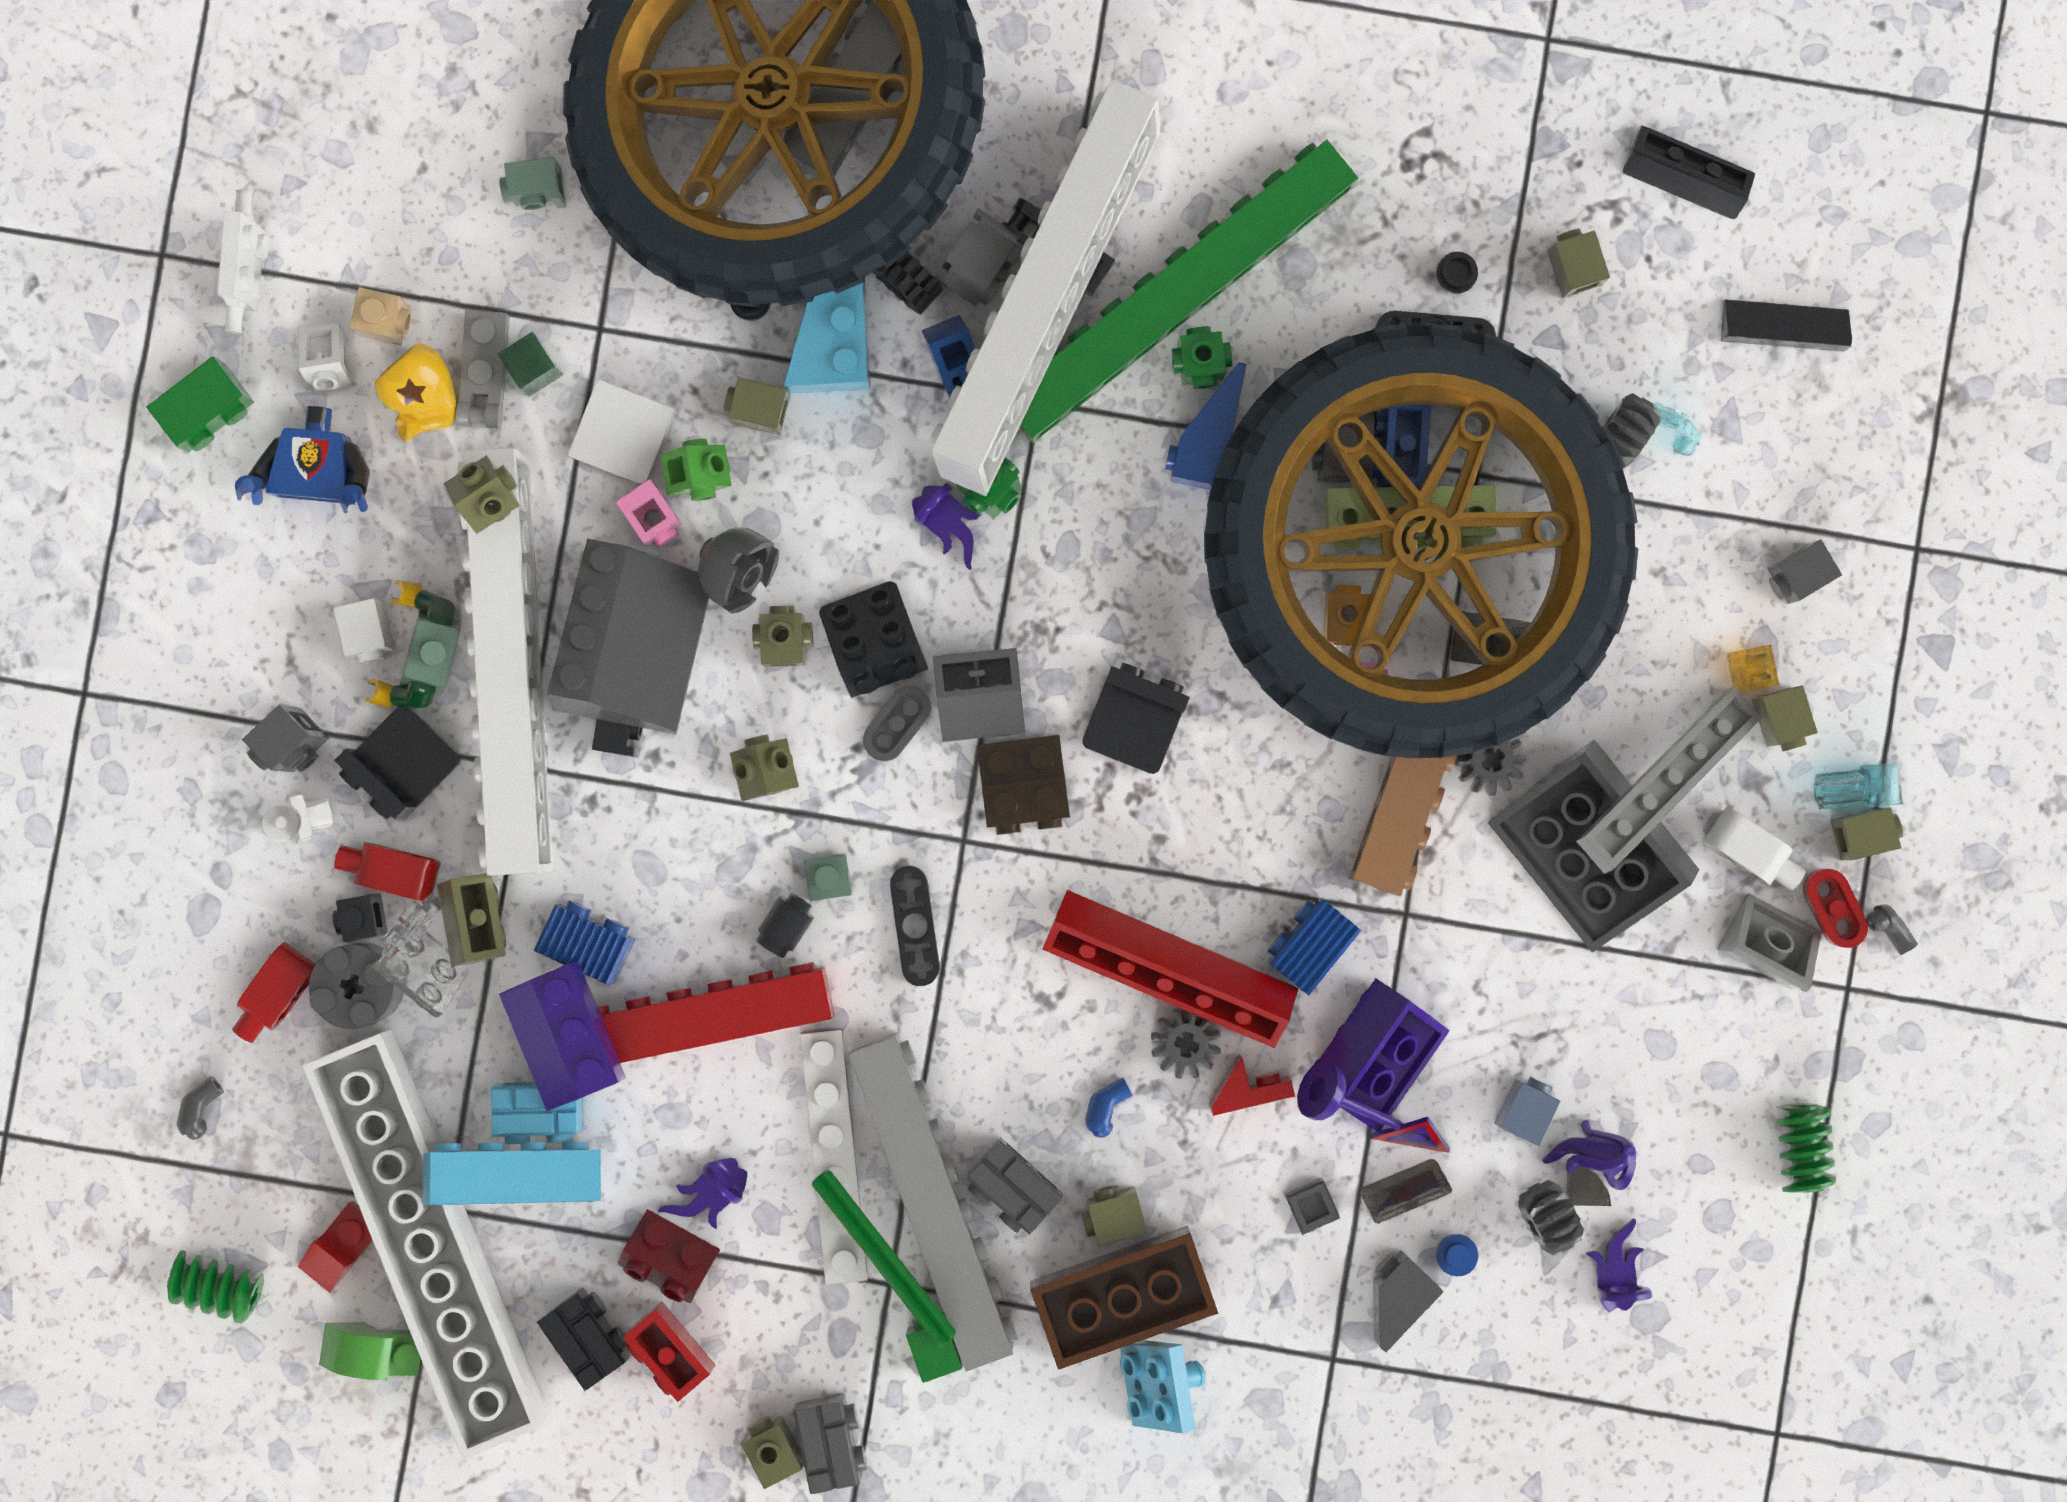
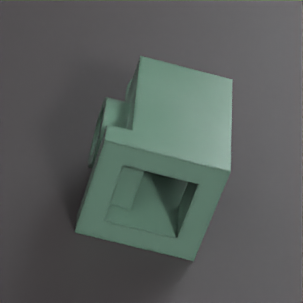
(533, 183)

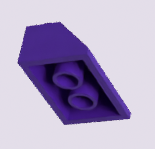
(562, 1036)
(1383, 1049)

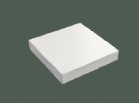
(621, 432)

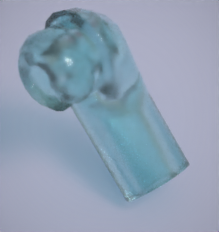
(1683, 428)

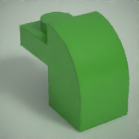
(368, 1353)

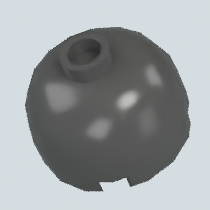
(734, 566)

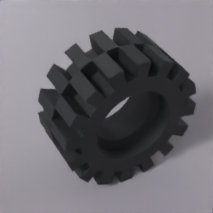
(910, 282)

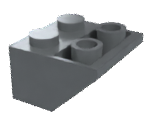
(979, 694)

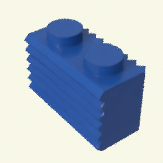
(576, 937)
(1312, 945)

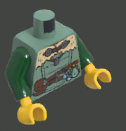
(428, 654)

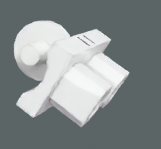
(297, 819)

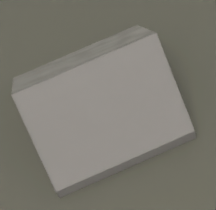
(1773, 943)

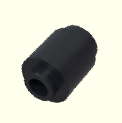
(785, 925)

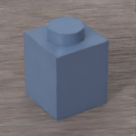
(1528, 1110)

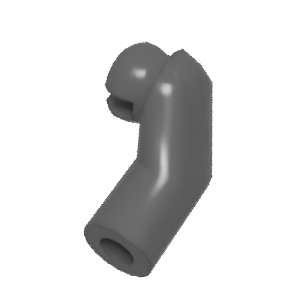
(1887, 920)
(192, 1106)

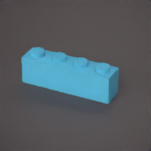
(511, 1176)

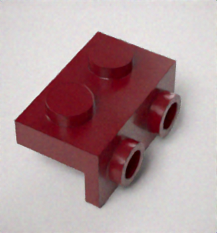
(667, 1257)

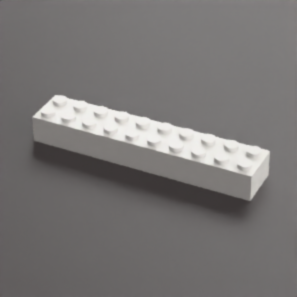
(1046, 288)
(508, 682)
(428, 1248)

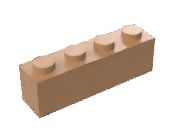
(1399, 822)

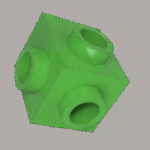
(696, 470)

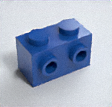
(1405, 437)

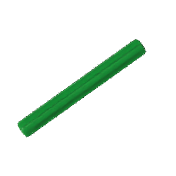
(884, 1258)

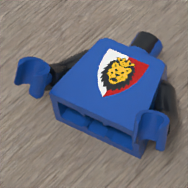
(310, 466)

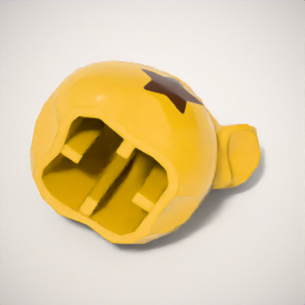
(419, 391)

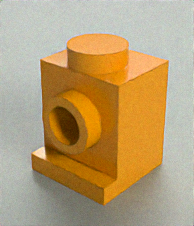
(1336, 629)

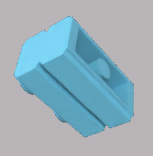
(521, 1114)

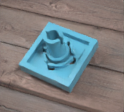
(1160, 1385)

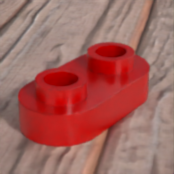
(1837, 905)

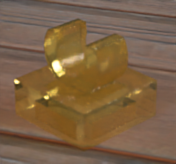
(1753, 668)

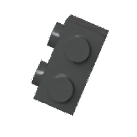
(285, 740)

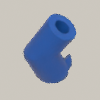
(1101, 1107)

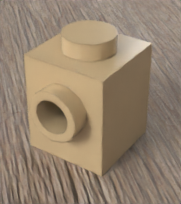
(380, 316)

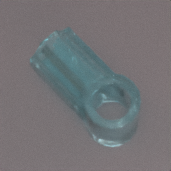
(1869, 786)

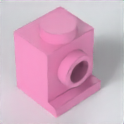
(639, 504)

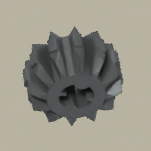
(1632, 426)
(1503, 765)
(1174, 1050)
(1550, 1217)

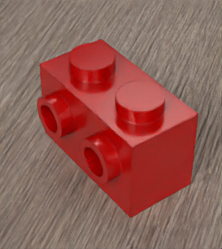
(668, 1352)

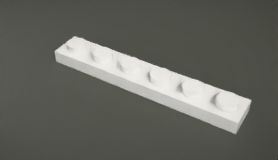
(832, 1147)

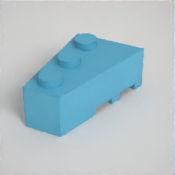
(832, 345)

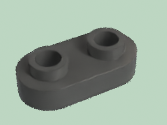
(896, 723)

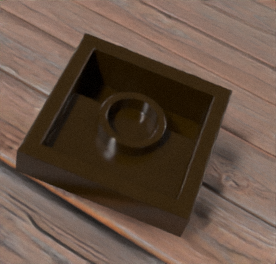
(1023, 783)

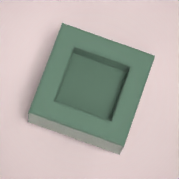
(828, 877)

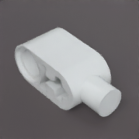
(1753, 850)

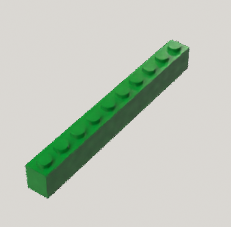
(1188, 283)

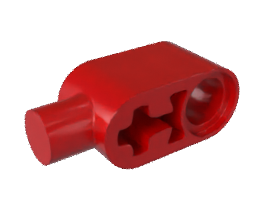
(389, 870)
(273, 992)

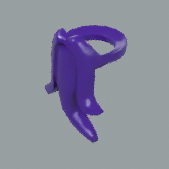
(943, 514)
(1598, 1152)
(717, 1187)
(1617, 1275)

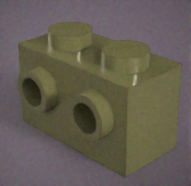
(472, 919)

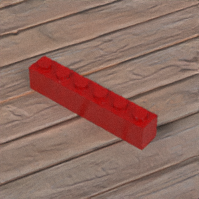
(1171, 969)
(719, 1014)

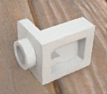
(322, 357)

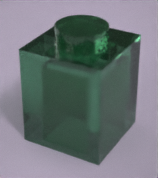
(530, 364)

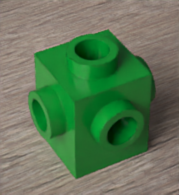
(1197, 372)
(1001, 496)

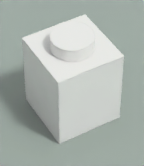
(364, 630)

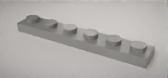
(1669, 780)

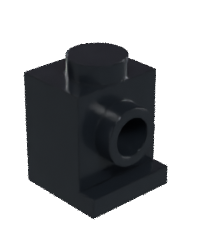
(616, 738)
(360, 917)

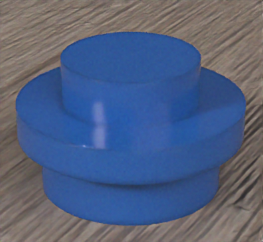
(1457, 1255)

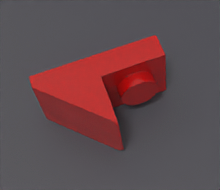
(1237, 1094)
(337, 1249)

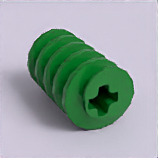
(1807, 1148)
(213, 1289)

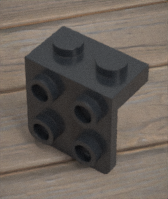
(872, 639)
(1135, 718)
(398, 764)

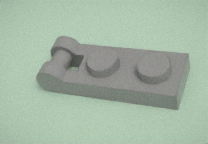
(482, 368)

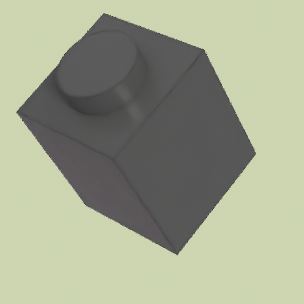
(1803, 572)

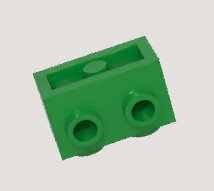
(201, 405)

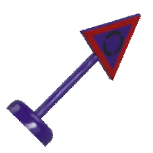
(1324, 1092)

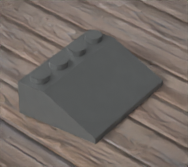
(628, 639)
(1543, 835)

